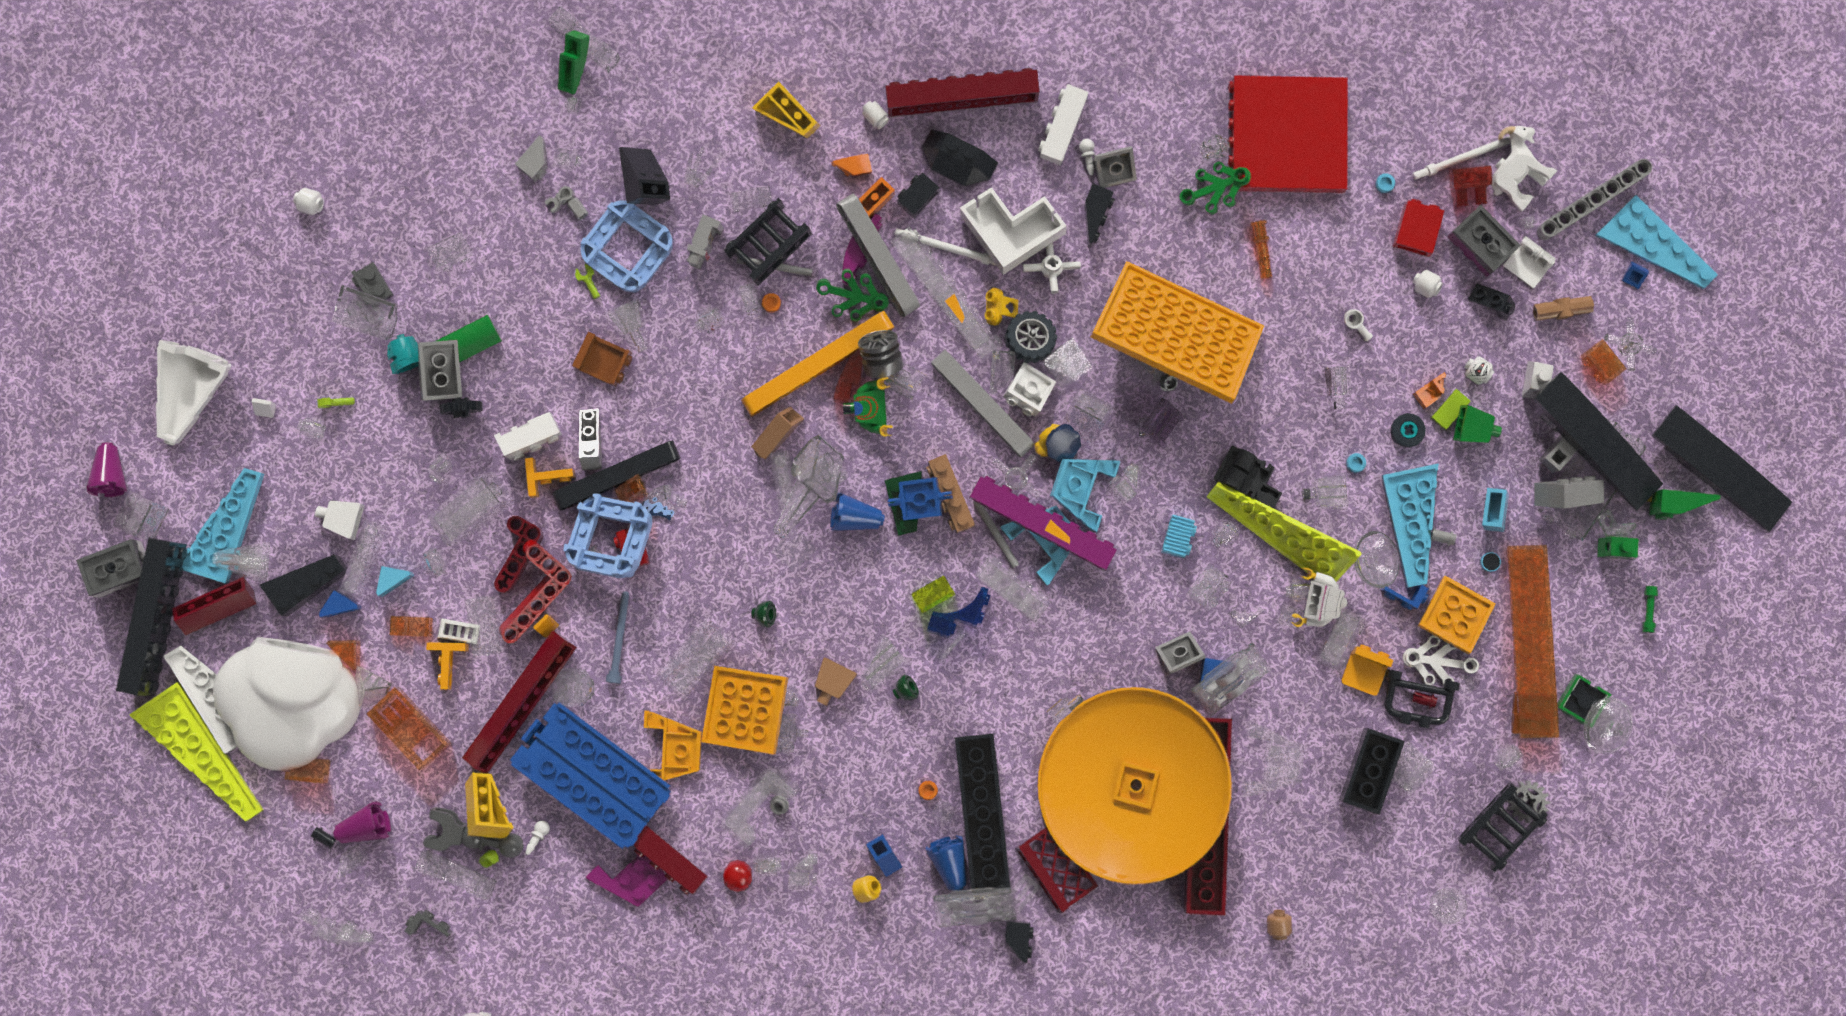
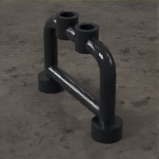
(1406, 717)

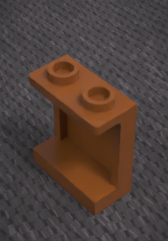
(602, 360)

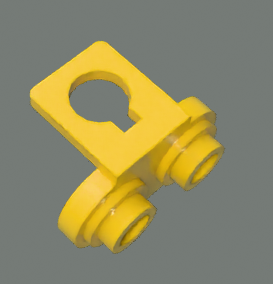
(996, 306)

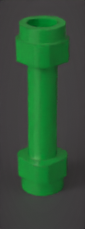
(1651, 592)

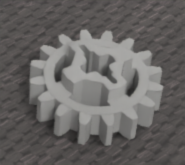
(1535, 799)

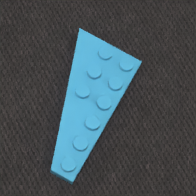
(1649, 238)
(1411, 509)
(224, 527)

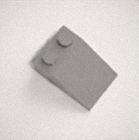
(439, 370)

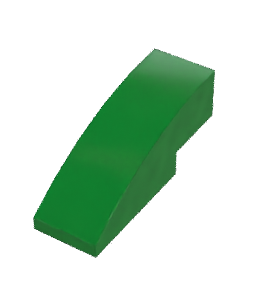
(572, 61)

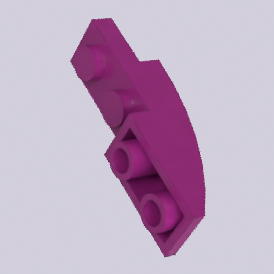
(854, 256)

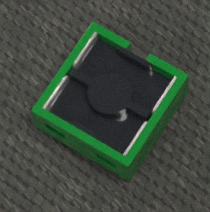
(1580, 698)

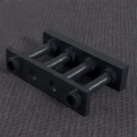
(772, 259)
(1495, 807)

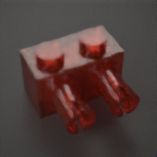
(1470, 176)

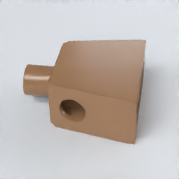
(833, 680)

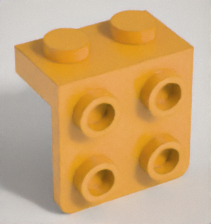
(1366, 669)

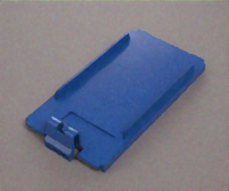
(590, 775)

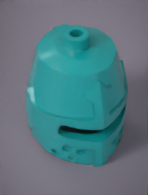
(404, 353)

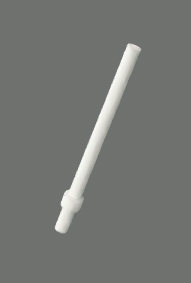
(1432, 169)
(983, 257)

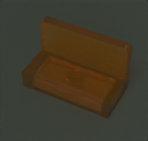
(315, 772)

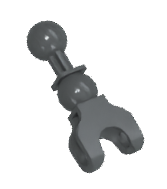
(456, 832)

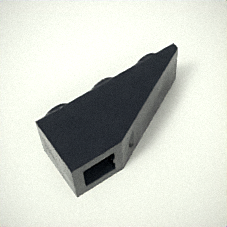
(1095, 207)

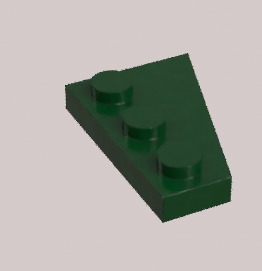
(892, 485)

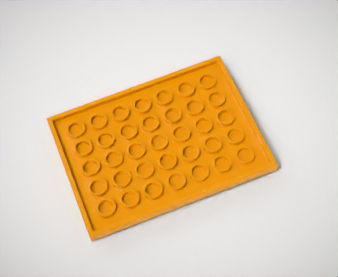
(1178, 332)

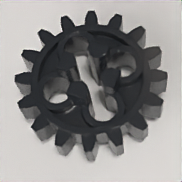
(461, 407)

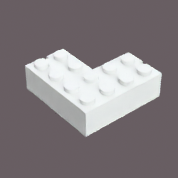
(1011, 238)

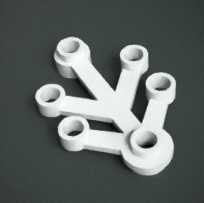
(1436, 661)

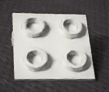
(1529, 262)

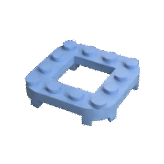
(604, 230)
(632, 552)

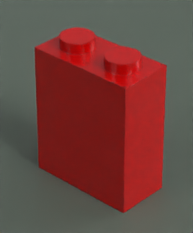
(1418, 227)

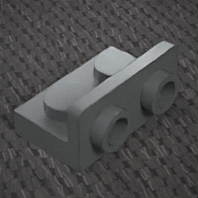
(371, 281)

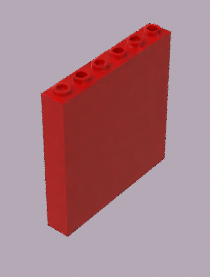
(1290, 132)

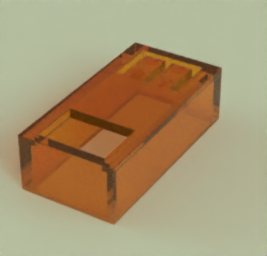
(409, 728)

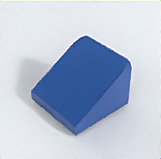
(1635, 275)

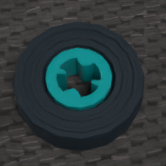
(1398, 431)

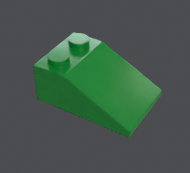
(1672, 502)

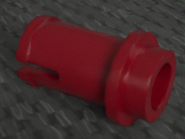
(1424, 699)

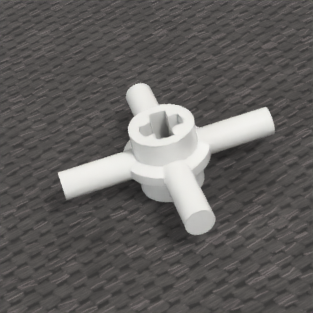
(1054, 271)

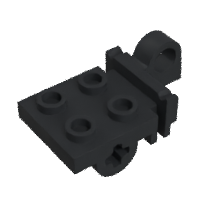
(1248, 475)

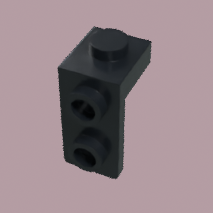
(1493, 299)

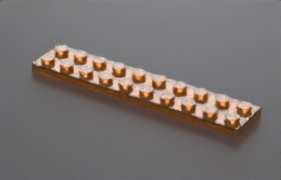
(1533, 641)

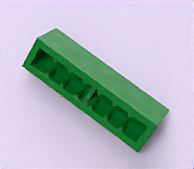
(474, 337)

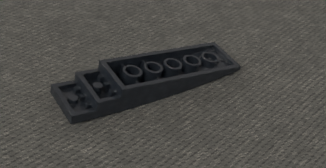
(1597, 440)
(1721, 468)

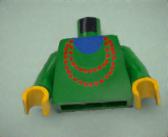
(870, 407)

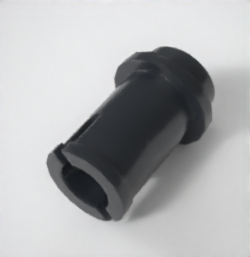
(323, 837)

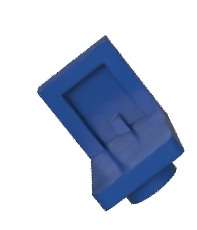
(1418, 597)

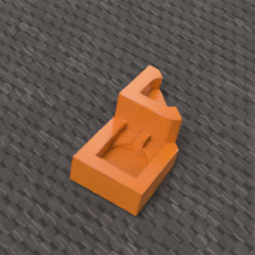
(854, 165)
(1430, 392)

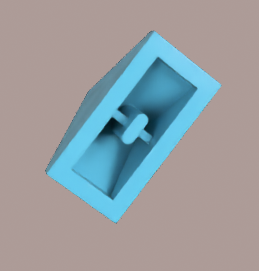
(391, 579)

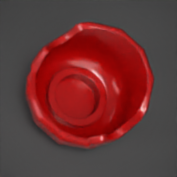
(737, 876)

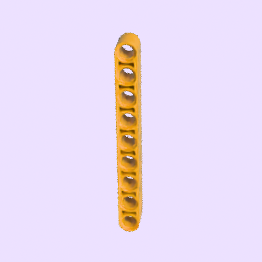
(813, 365)

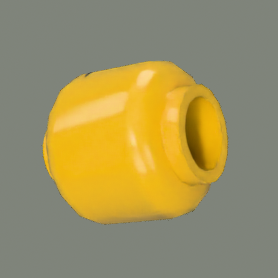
(866, 889)

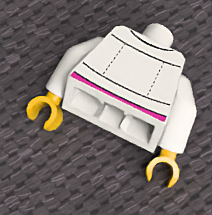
(1323, 601)

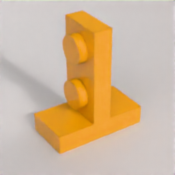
(545, 477)
(446, 660)

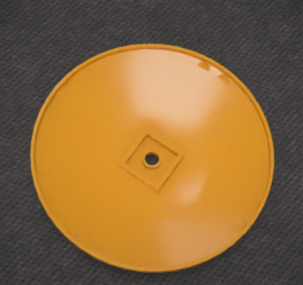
(1090, 795)

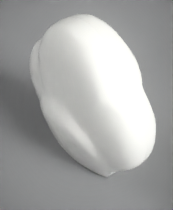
(285, 701)

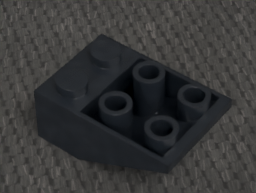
(643, 177)

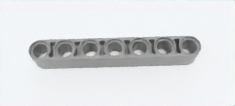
(1600, 193)
(878, 255)
(982, 403)

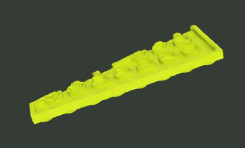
(1290, 537)
(184, 733)

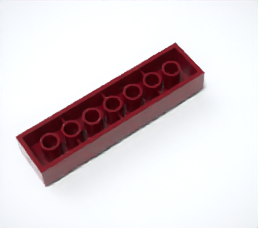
(962, 92)

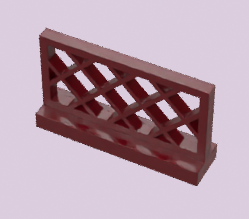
(1045, 880)

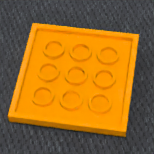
(744, 710)

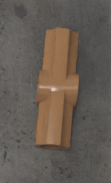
(1563, 308)

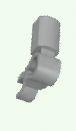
(566, 195)

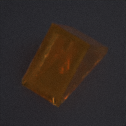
(632, 489)
(348, 651)

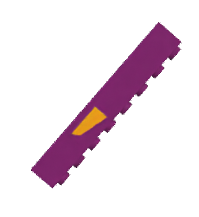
(1046, 525)

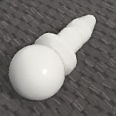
(1086, 147)
(540, 829)

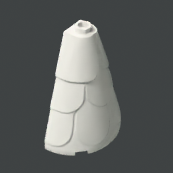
(184, 387)

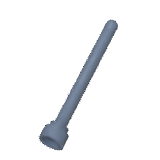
(614, 674)

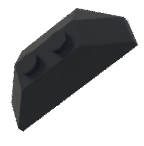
(957, 159)

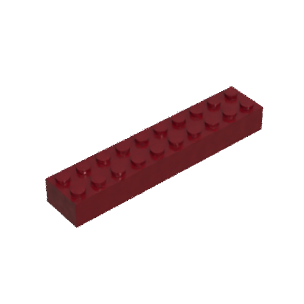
(1208, 877)

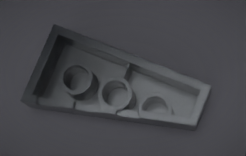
(303, 584)

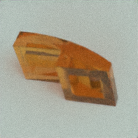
(411, 626)

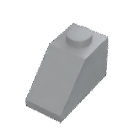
(534, 160)

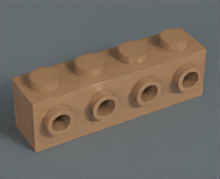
(956, 507)

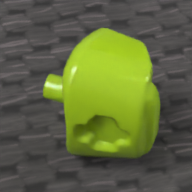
(489, 858)

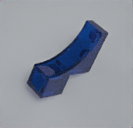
(943, 623)

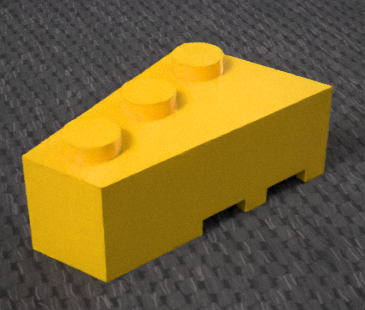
(784, 109)
(484, 809)

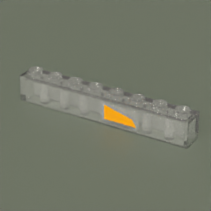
(945, 294)

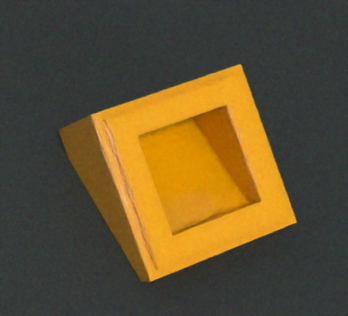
(546, 625)

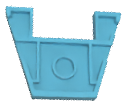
(1075, 484)
(1055, 553)

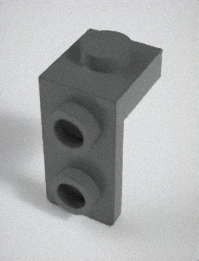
(414, 923)

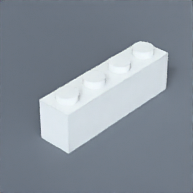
(1063, 125)

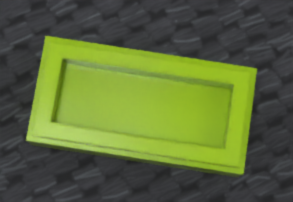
(1450, 409)

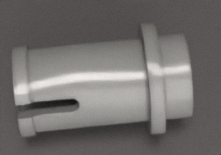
(1443, 537)

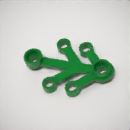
(1218, 186)
(855, 295)

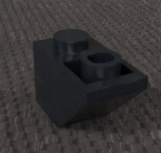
(1018, 936)

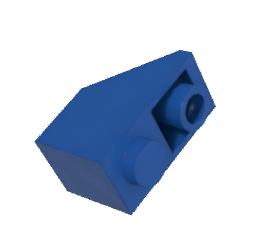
(884, 855)

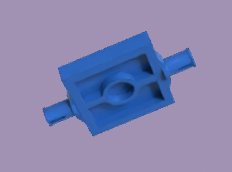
(920, 498)

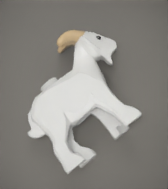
(1517, 166)

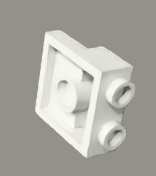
(1029, 390)

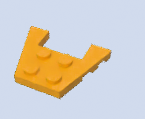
(680, 746)

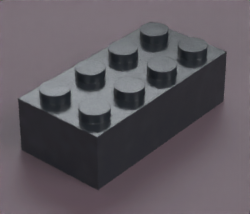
(1371, 771)

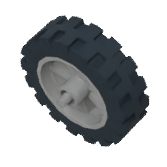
(1041, 323)

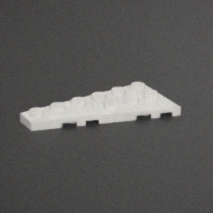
(198, 684)

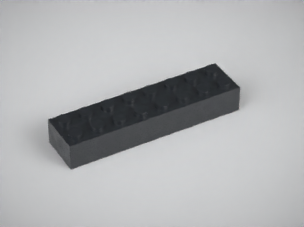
(151, 617)
(982, 811)

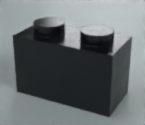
(917, 195)

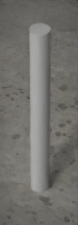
(784, 267)
(996, 534)

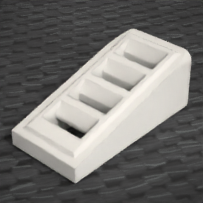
(443, 622)

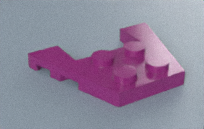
(633, 883)

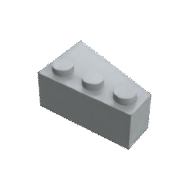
(1569, 493)

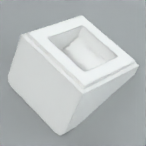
(263, 407)

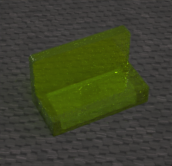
(933, 594)

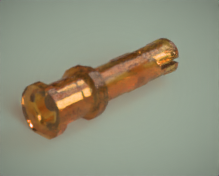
(1261, 239)

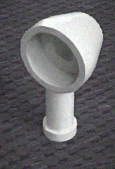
(1357, 323)

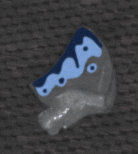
(664, 502)

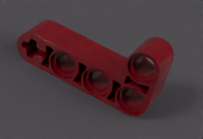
(515, 557)

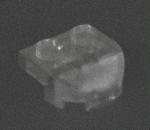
(572, 687)

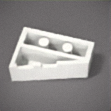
(529, 436)

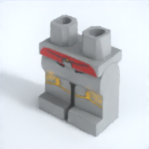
(702, 241)

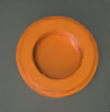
(771, 302)
(928, 790)

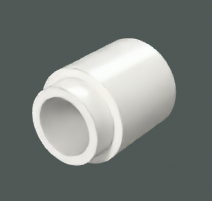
(875, 114)

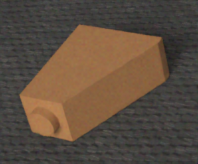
(777, 432)

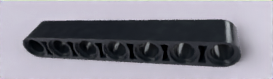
(616, 475)

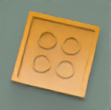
(1456, 614)

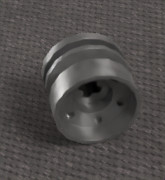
(880, 354)

